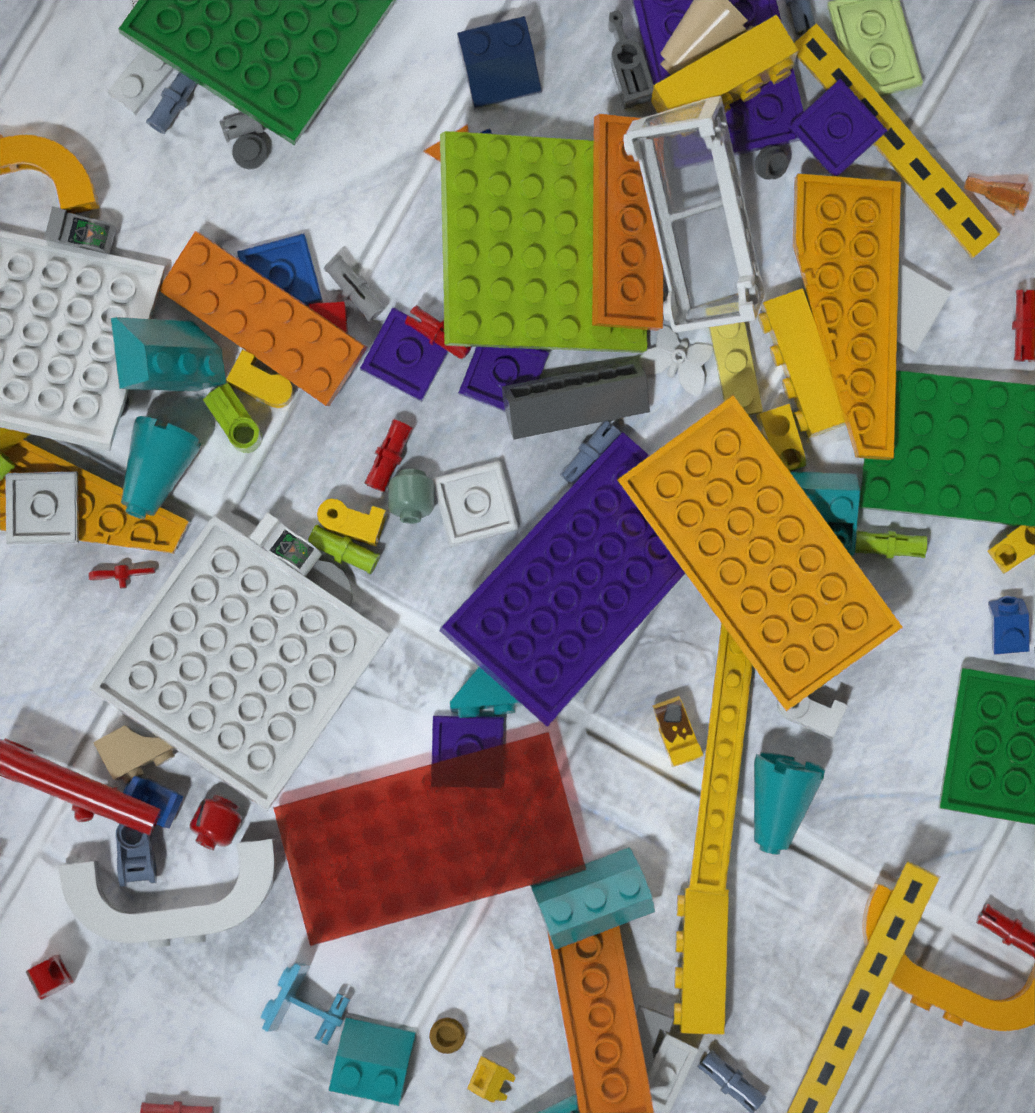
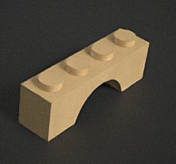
(127, 752)

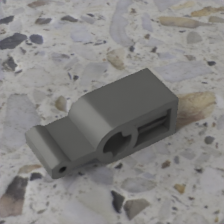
(624, 72)

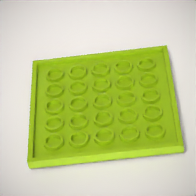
(521, 245)

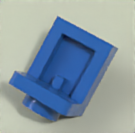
(1009, 625)
(155, 795)

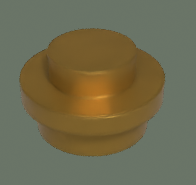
(447, 1035)

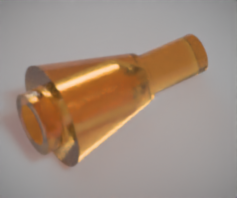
(1006, 195)

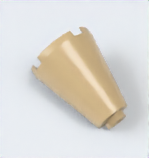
(701, 31)

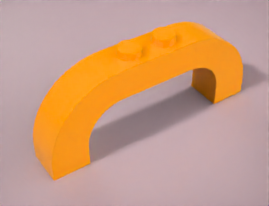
(46, 156)
(957, 1002)

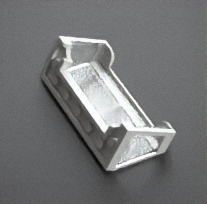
(698, 215)

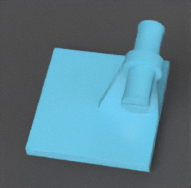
(290, 982)

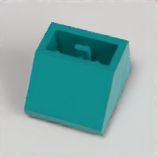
(836, 500)
(482, 693)

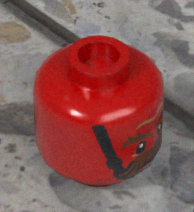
(215, 822)

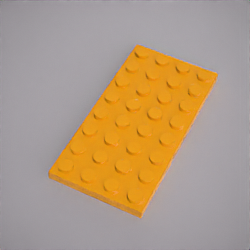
(760, 553)

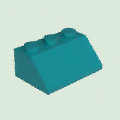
(165, 355)
(595, 899)

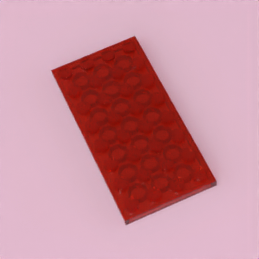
(429, 838)

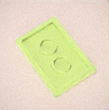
(876, 43)

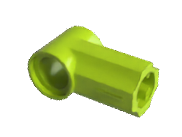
(232, 416)

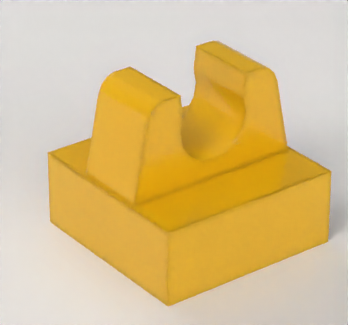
(489, 1079)

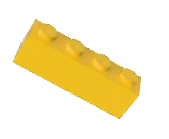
(804, 363)
(703, 963)

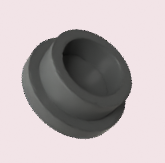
(249, 151)
(771, 162)

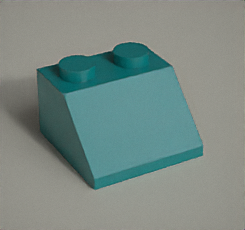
(372, 1061)

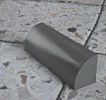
(576, 399)

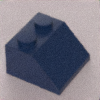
(499, 62)

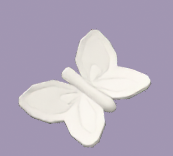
(677, 356)

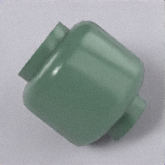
(411, 496)

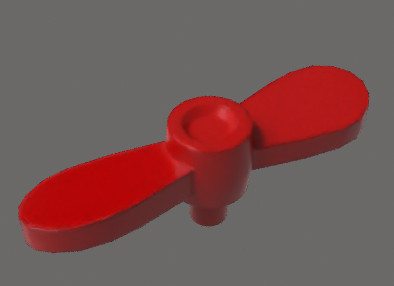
(120, 573)

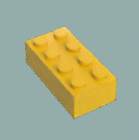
(731, 70)

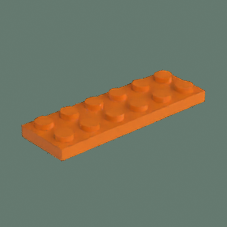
(624, 237)
(262, 318)
(601, 1025)

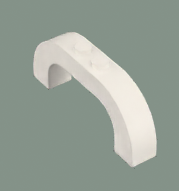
(89, 905)

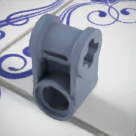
(135, 856)

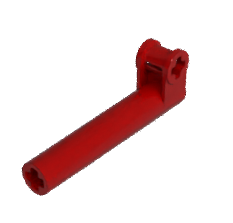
(25, 767)

